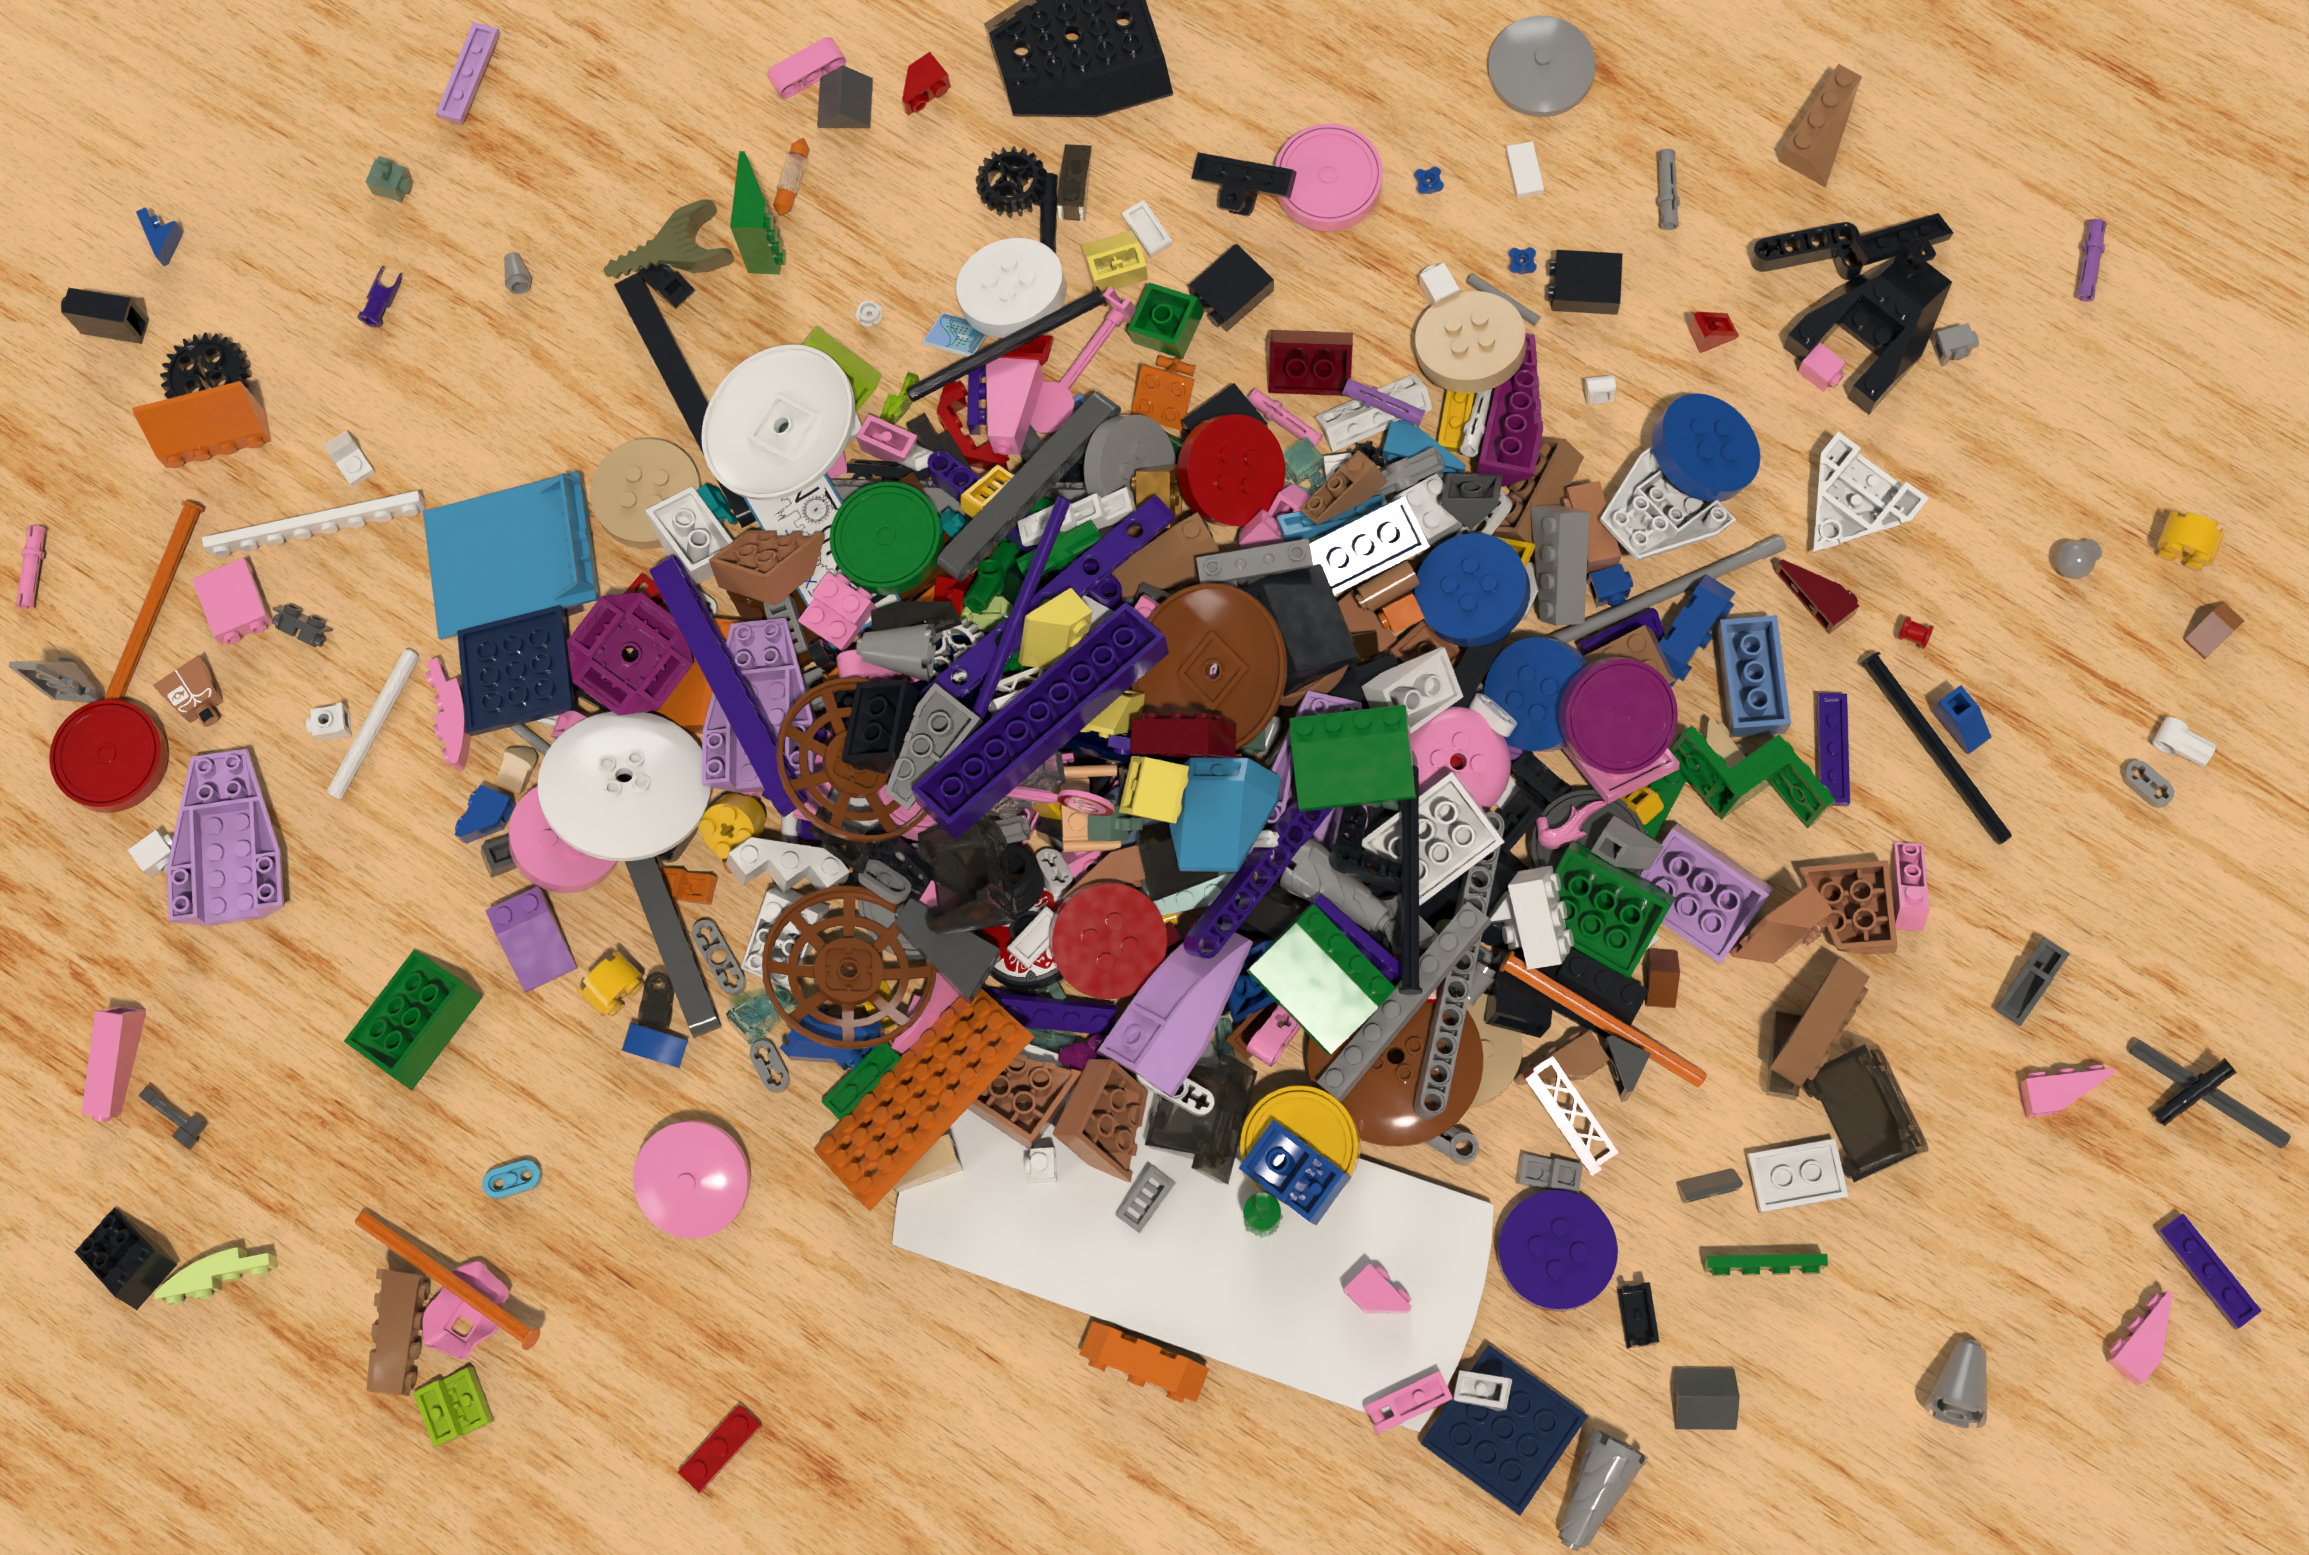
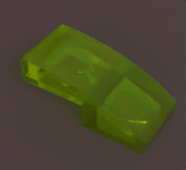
(897, 406)

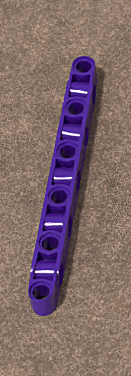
(1107, 554)

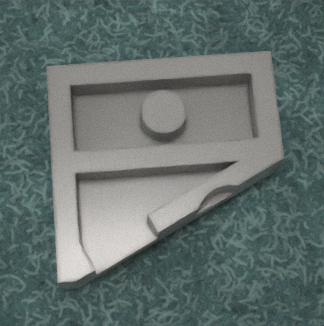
(1394, 929)

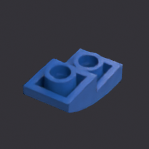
(654, 1045)

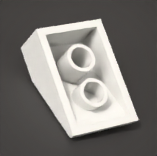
(689, 531)
(1422, 684)

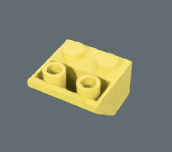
(1115, 261)
(1118, 715)
(1154, 789)

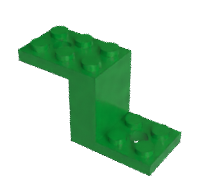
(1769, 765)

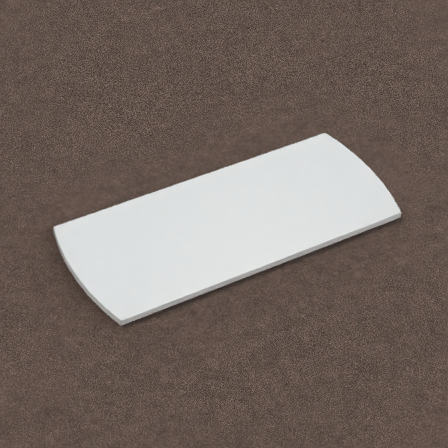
(1199, 1273)

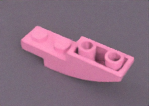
(451, 719)

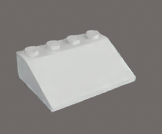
(1451, 835)

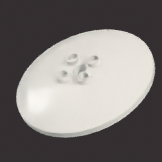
(755, 400)
(616, 817)

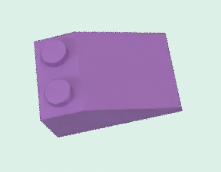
(531, 938)

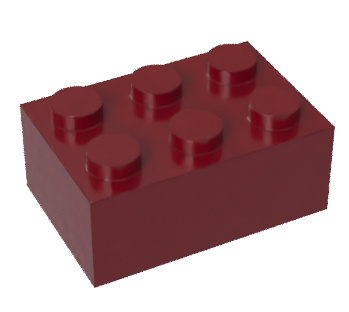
(1183, 736)

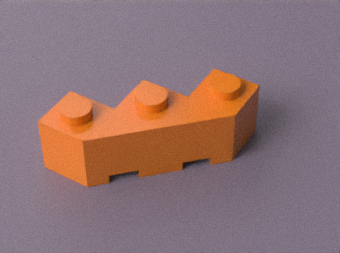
(1399, 612)
(1143, 1362)

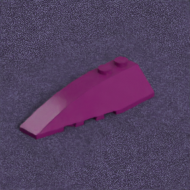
(1514, 424)

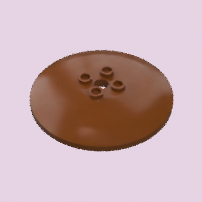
(1225, 628)
(1387, 1092)

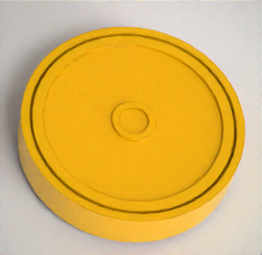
(1310, 1116)

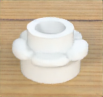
(866, 307)

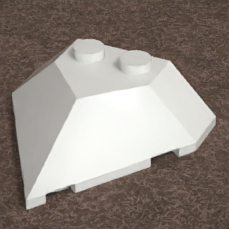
(1858, 496)

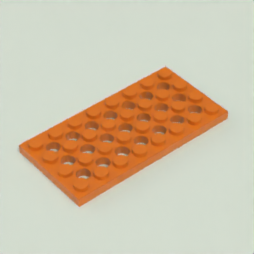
(919, 1111)

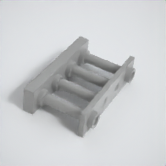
(1249, 565)

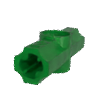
(1066, 548)
(990, 577)

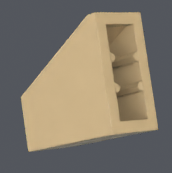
(934, 1164)

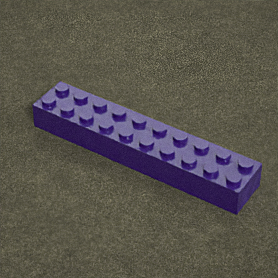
(1040, 720)

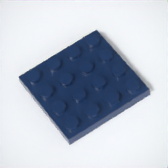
(515, 670)
(1511, 1448)

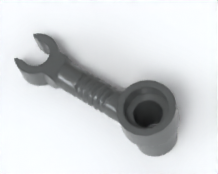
(188, 1128)

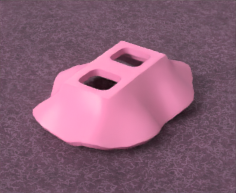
(447, 1308)

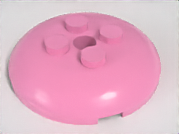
(1468, 736)

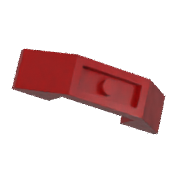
(950, 403)

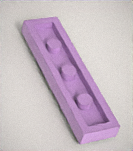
(467, 73)

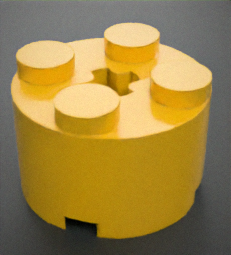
(2190, 540)
(732, 822)
(611, 984)

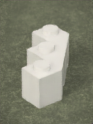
(786, 864)

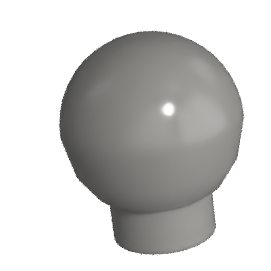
(2077, 558)

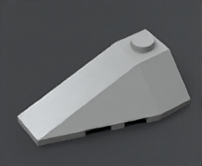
(59, 679)
(935, 732)

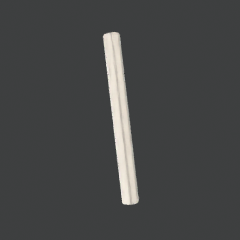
(372, 724)

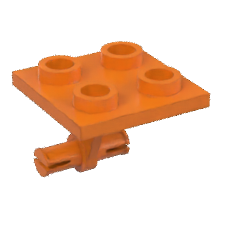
(1164, 393)

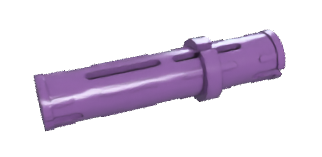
(2092, 253)
(1354, 388)

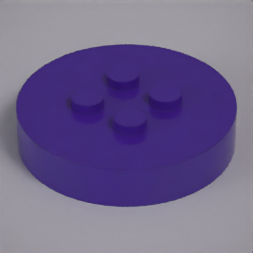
(1557, 1250)

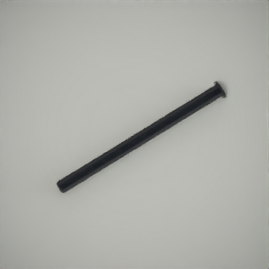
(1006, 345)
(1937, 748)
(1410, 893)

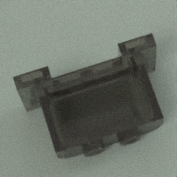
(1209, 1138)

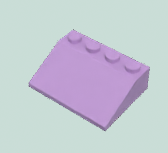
(1711, 892)

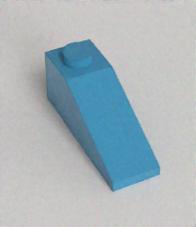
(1409, 440)

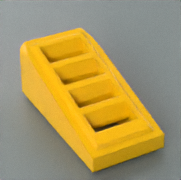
(971, 499)
(1646, 807)

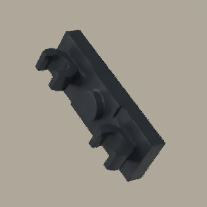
(883, 469)

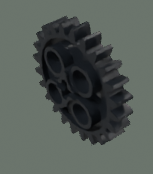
(229, 367)

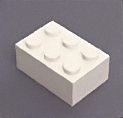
(1540, 917)

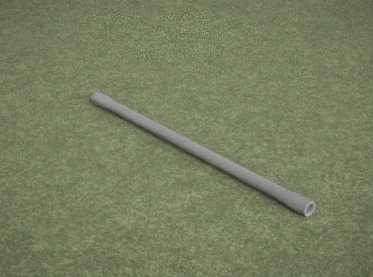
(1760, 551)

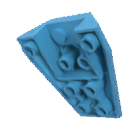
(1222, 812)

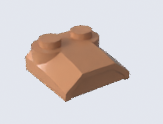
(1421, 641)

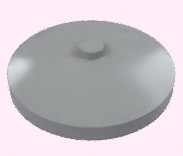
(1541, 66)

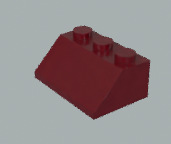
(1309, 362)

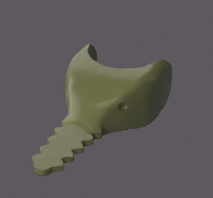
(676, 245)

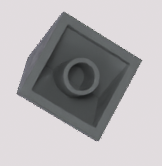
(845, 99)
(1471, 496)
(1624, 1064)
(1706, 1399)

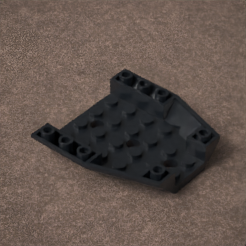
(1083, 77)

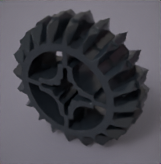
(996, 195)

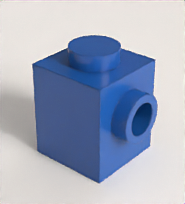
(1610, 585)

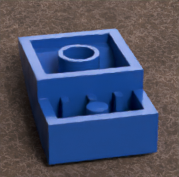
(1294, 1172)

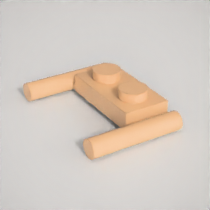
(1076, 823)

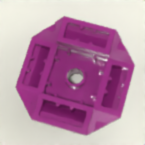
(620, 624)

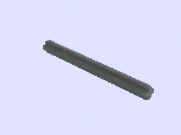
(2218, 1099)

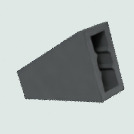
(958, 957)

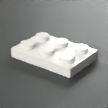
(1797, 1175)

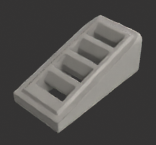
(791, 611)
(1161, 1178)

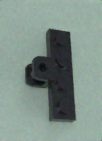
(1242, 180)
(1905, 242)

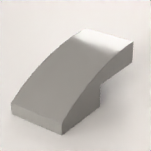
(1549, 1173)

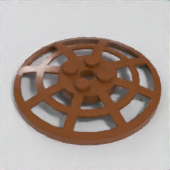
(840, 775)
(835, 956)

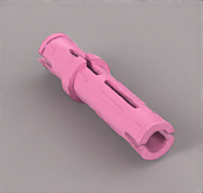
(1282, 416)
(32, 558)

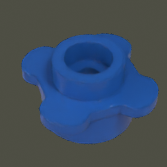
(1426, 187)
(1522, 267)

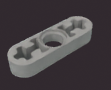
(722, 978)

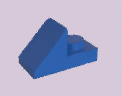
(161, 237)

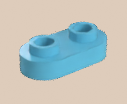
(513, 1179)

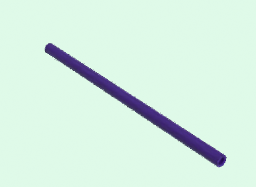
(1021, 607)

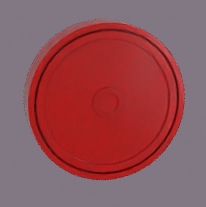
(1231, 469)
(108, 756)
(1107, 939)

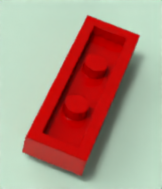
(719, 1449)

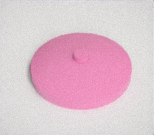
(691, 1179)

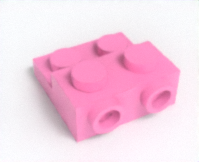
(837, 611)

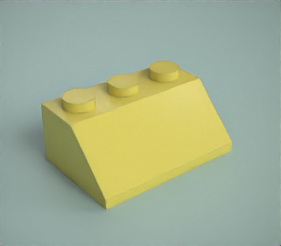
(1054, 630)

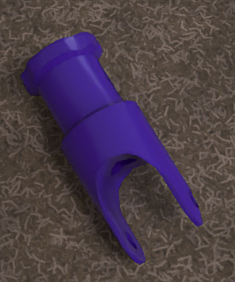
(378, 300)

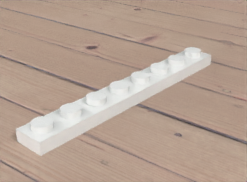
(320, 522)

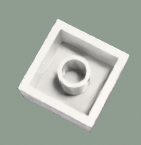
(1431, 516)

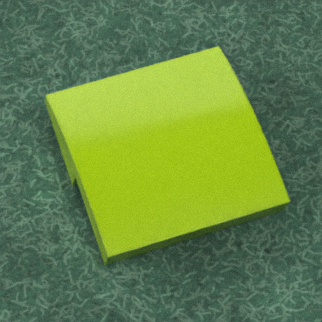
(453, 1407)

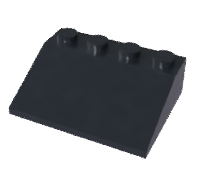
(1309, 622)

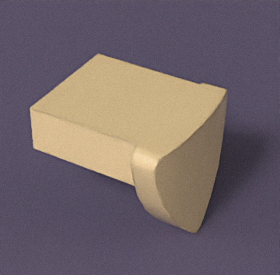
(517, 768)

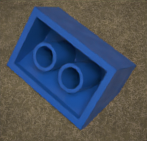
(1247, 994)

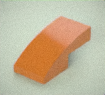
(690, 886)

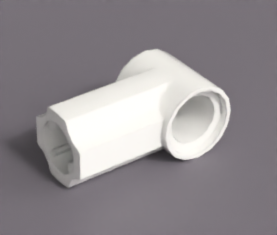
(2177, 739)

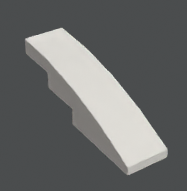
(1100, 510)

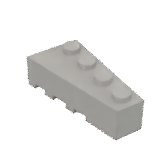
(1561, 562)

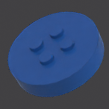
(1705, 447)
(1472, 589)
(1530, 685)

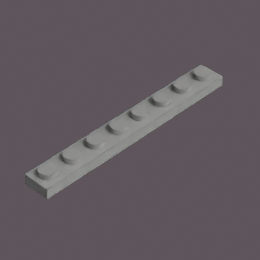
(1400, 1008)

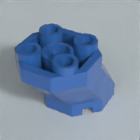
(804, 1049)

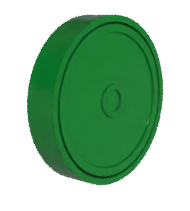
(887, 538)

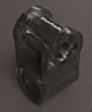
(656, 1005)

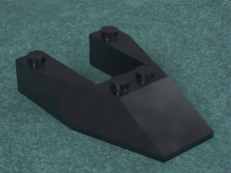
(1884, 314)

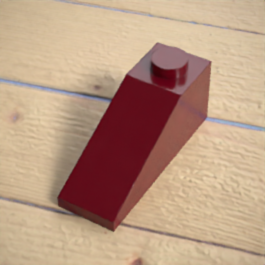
(1821, 597)

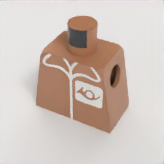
(192, 691)

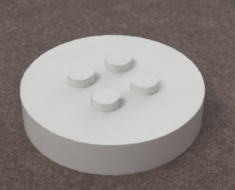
(1010, 286)

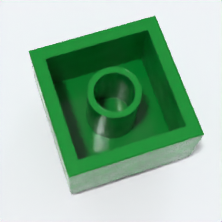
(1165, 320)

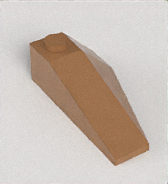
(1168, 558)

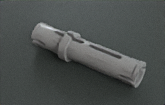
(1668, 197)

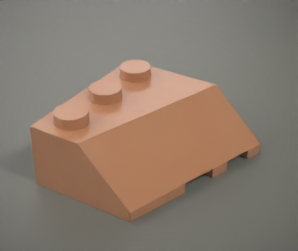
(767, 564)
(1861, 905)
(1786, 928)
(1025, 1098)
(1103, 1118)

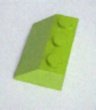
(860, 374)

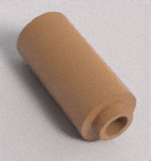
(1387, 587)

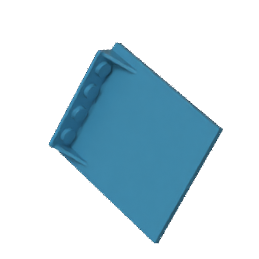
(511, 553)

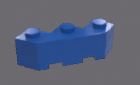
(1694, 623)

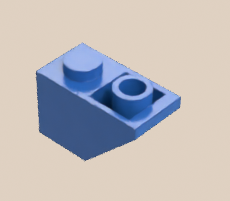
(1963, 719)
(486, 815)

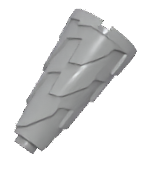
(1315, 876)
(1601, 1482)

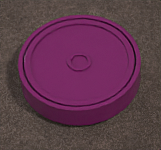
(1618, 715)

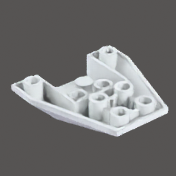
(1656, 516)

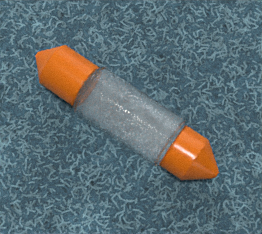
(791, 176)

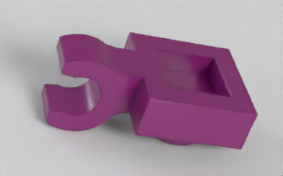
(1078, 1054)

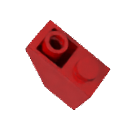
(923, 83)

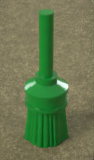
(1262, 1214)

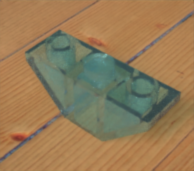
(757, 1016)

